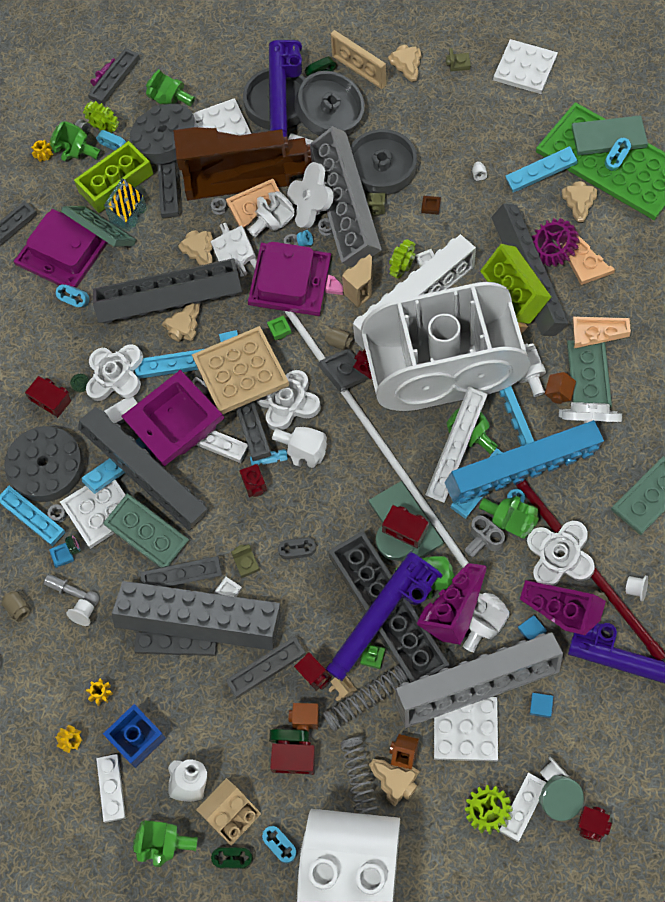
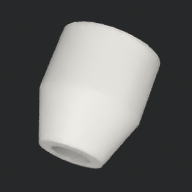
(479, 168)

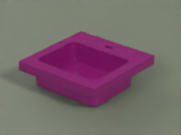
(61, 247)
(287, 277)
(175, 416)

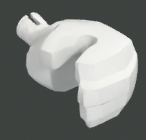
(272, 216)
(535, 371)
(303, 444)
(486, 620)
(187, 780)

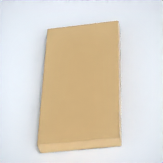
(358, 59)

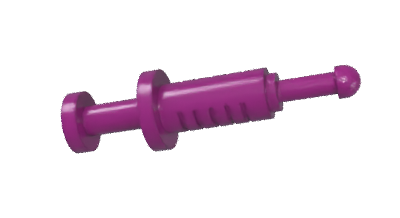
(99, 74)

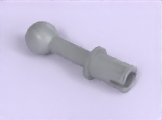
(62, 586)

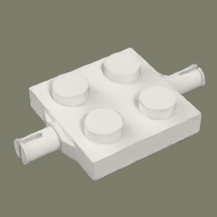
(234, 245)

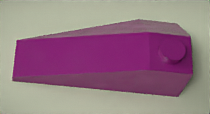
(567, 608)
(453, 609)

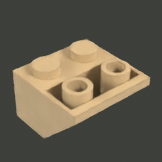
(358, 281)
(228, 811)

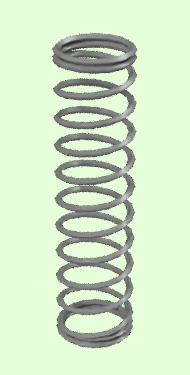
(399, 673)
(347, 743)

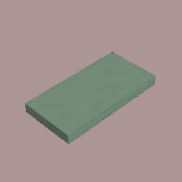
(602, 134)
(99, 226)
(590, 371)
(400, 496)
(645, 500)
(145, 531)

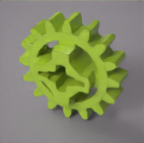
(100, 117)
(402, 258)
(481, 803)

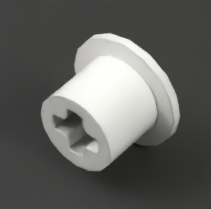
(637, 586)
(81, 612)
(553, 769)

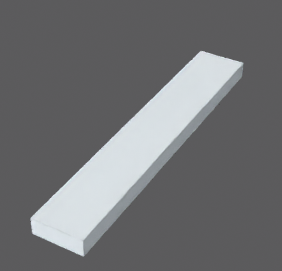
(456, 442)

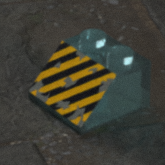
(125, 206)

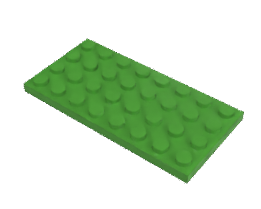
(636, 182)

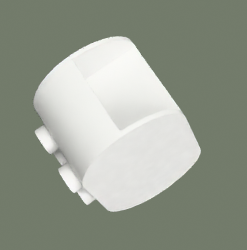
(443, 342)
(348, 857)

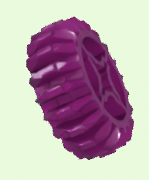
(567, 235)

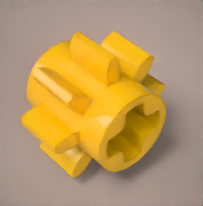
(42, 150)
(104, 689)
(68, 738)

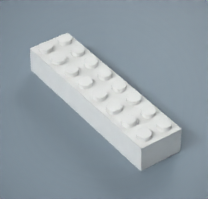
(434, 275)

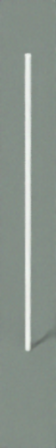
(381, 444)

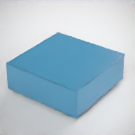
(61, 555)
(531, 628)
(541, 705)

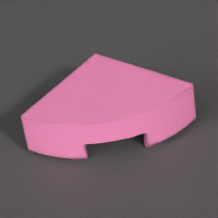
(333, 286)

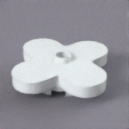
(310, 195)
(114, 372)
(290, 402)
(589, 412)
(568, 540)

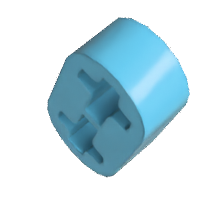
(110, 140)
(614, 152)
(73, 292)
(275, 847)

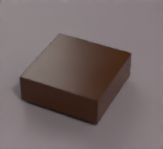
(431, 205)

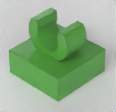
(279, 328)
(373, 656)

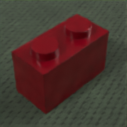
(48, 396)
(405, 526)
(313, 672)
(293, 758)

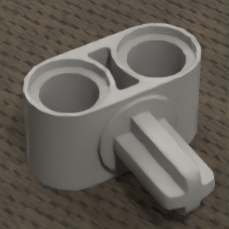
(483, 537)

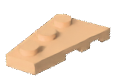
(245, 203)
(587, 264)
(598, 330)

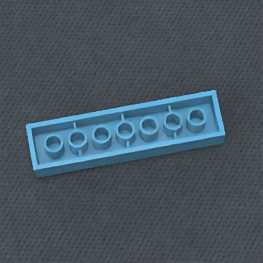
(523, 462)

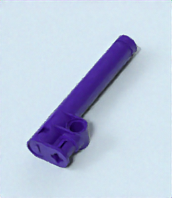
(283, 63)
(408, 577)
(601, 650)

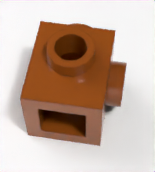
(560, 387)
(304, 716)
(404, 751)

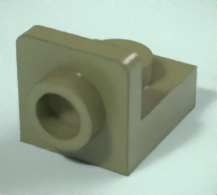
(458, 62)
(376, 203)
(245, 560)

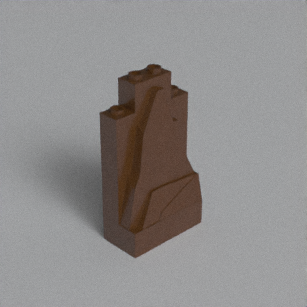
(230, 163)

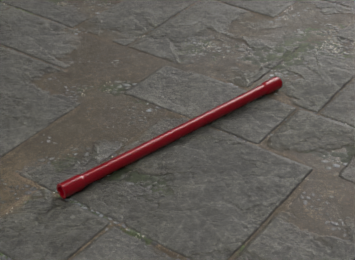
(651, 645)

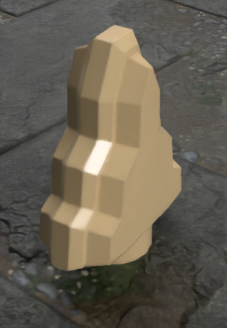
(406, 60)
(579, 199)
(198, 246)
(183, 323)
(395, 780)

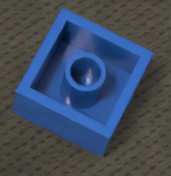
(134, 735)

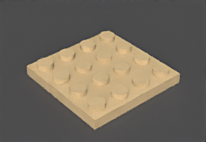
(240, 370)

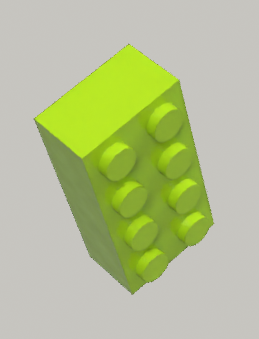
(102, 178)
(513, 272)

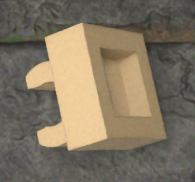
(344, 688)

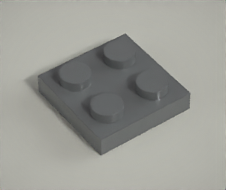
(341, 371)

